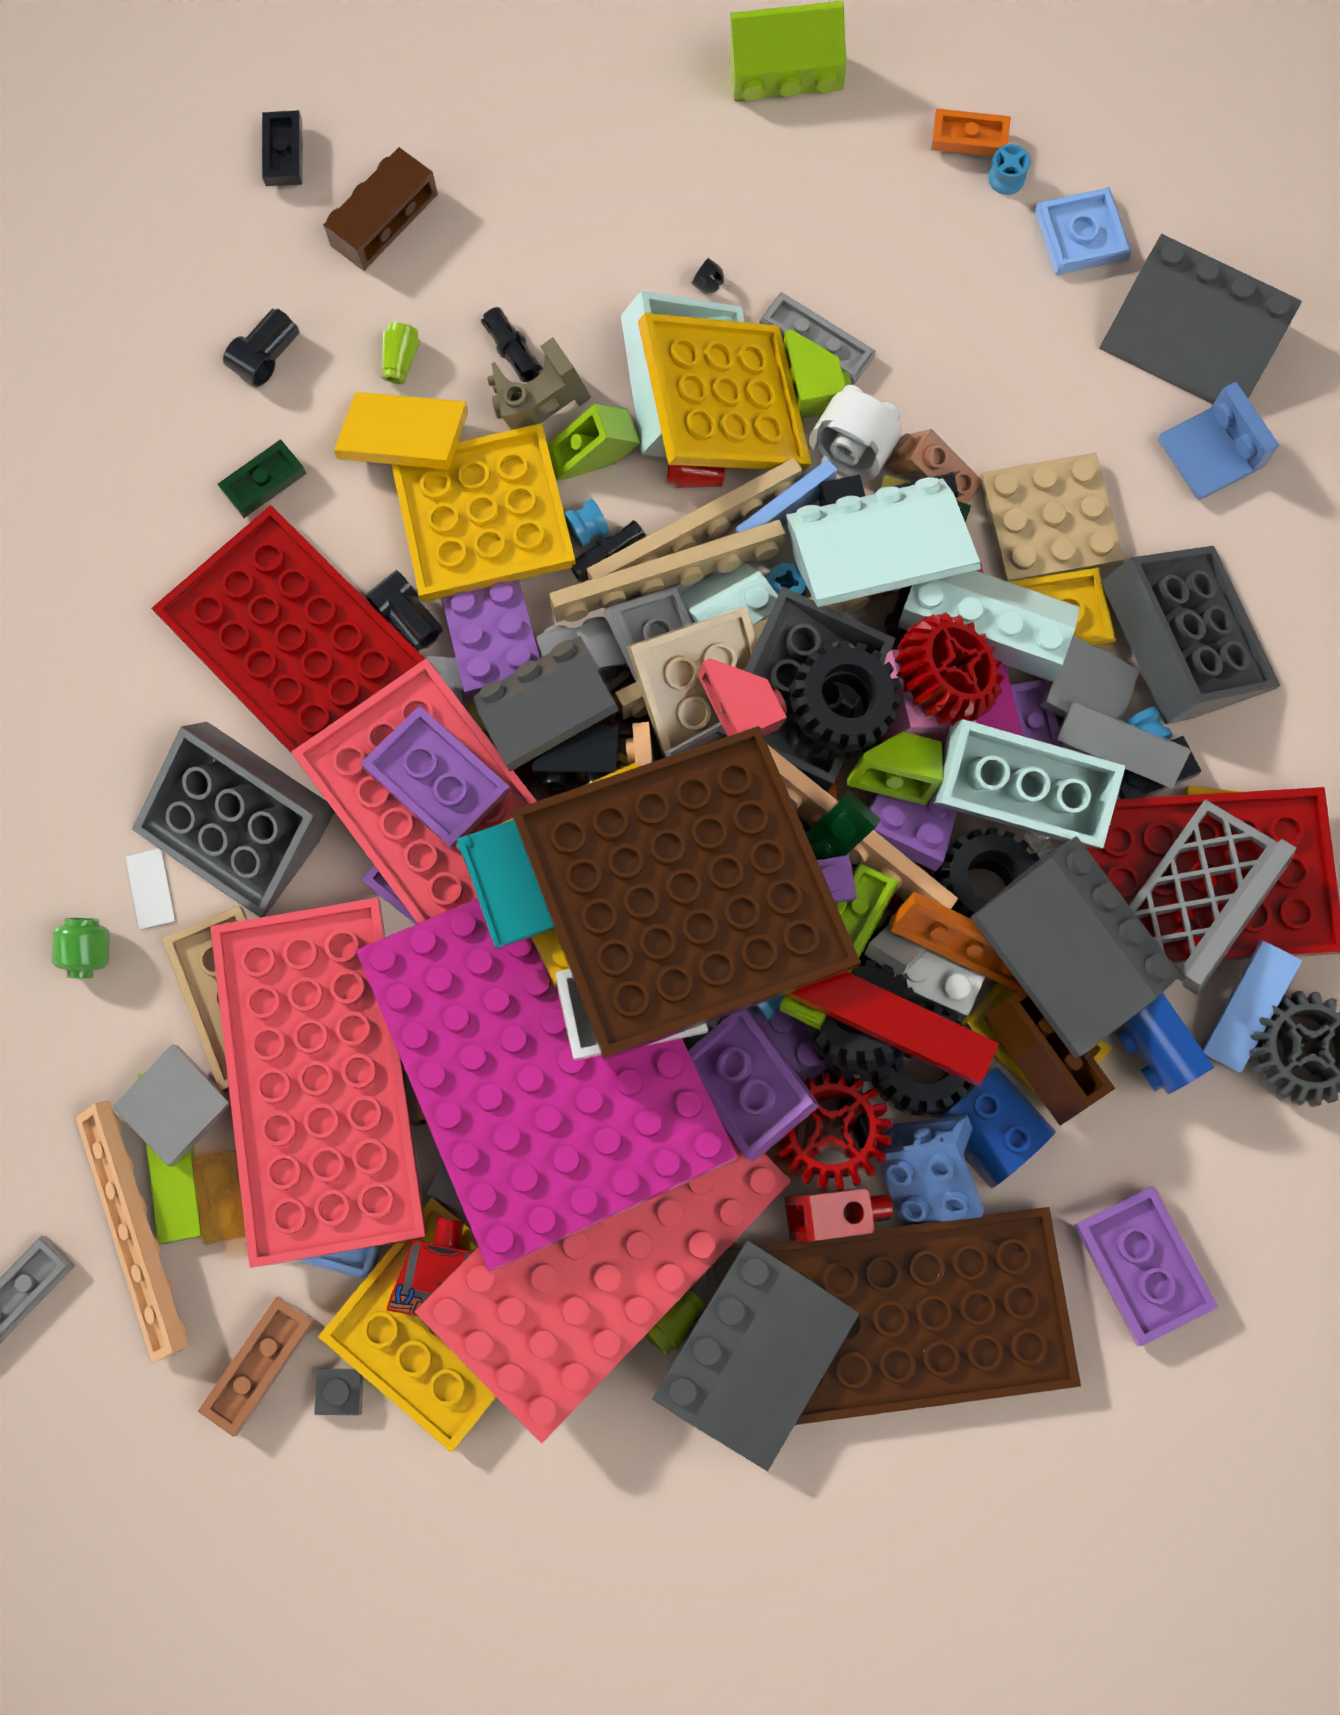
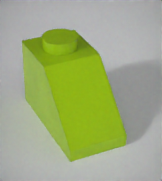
(814, 374)
(593, 441)
(901, 768)

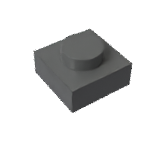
(338, 1392)

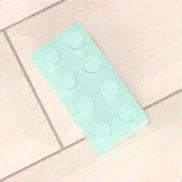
(1028, 784)

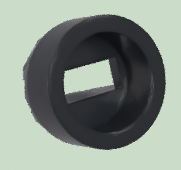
(709, 277)

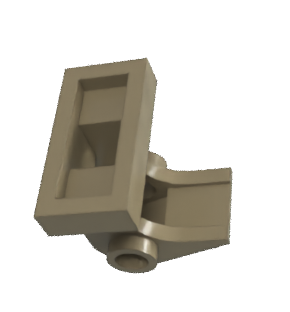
(540, 397)

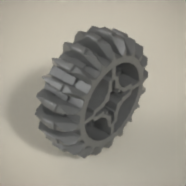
(1292, 1036)

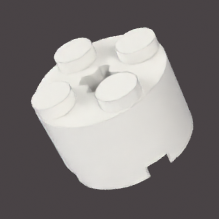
(856, 433)

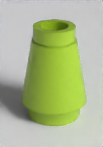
(398, 351)
(676, 1323)

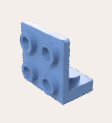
(1220, 443)
(929, 1171)

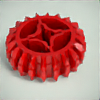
(949, 669)
(846, 1116)

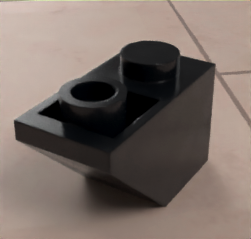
(580, 758)

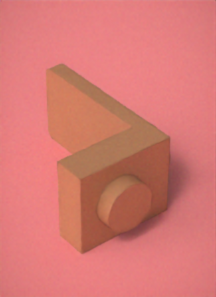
(931, 458)

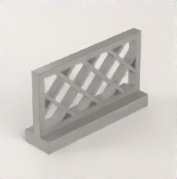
(1239, 906)

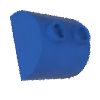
(1165, 1046)
(1004, 1127)

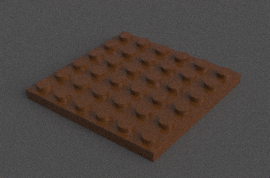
(683, 891)

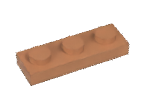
(256, 1366)

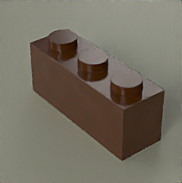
(380, 208)
(1056, 1076)

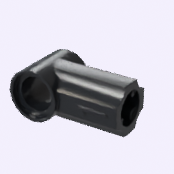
(256, 354)
(400, 604)

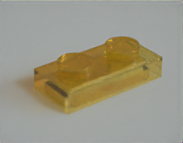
(219, 1197)

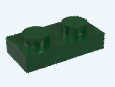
(262, 478)
(841, 827)

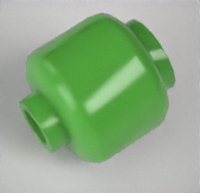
(80, 947)

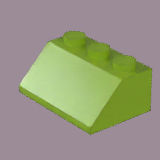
(787, 51)

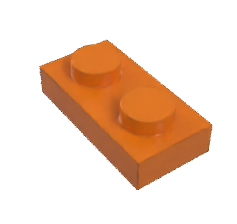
(969, 132)

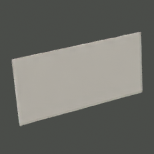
(150, 888)

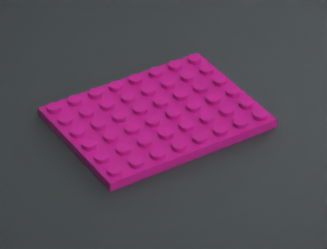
(521, 1125)

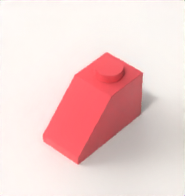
(742, 698)

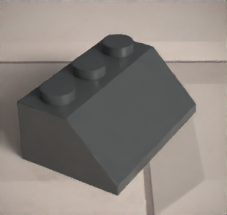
(545, 702)

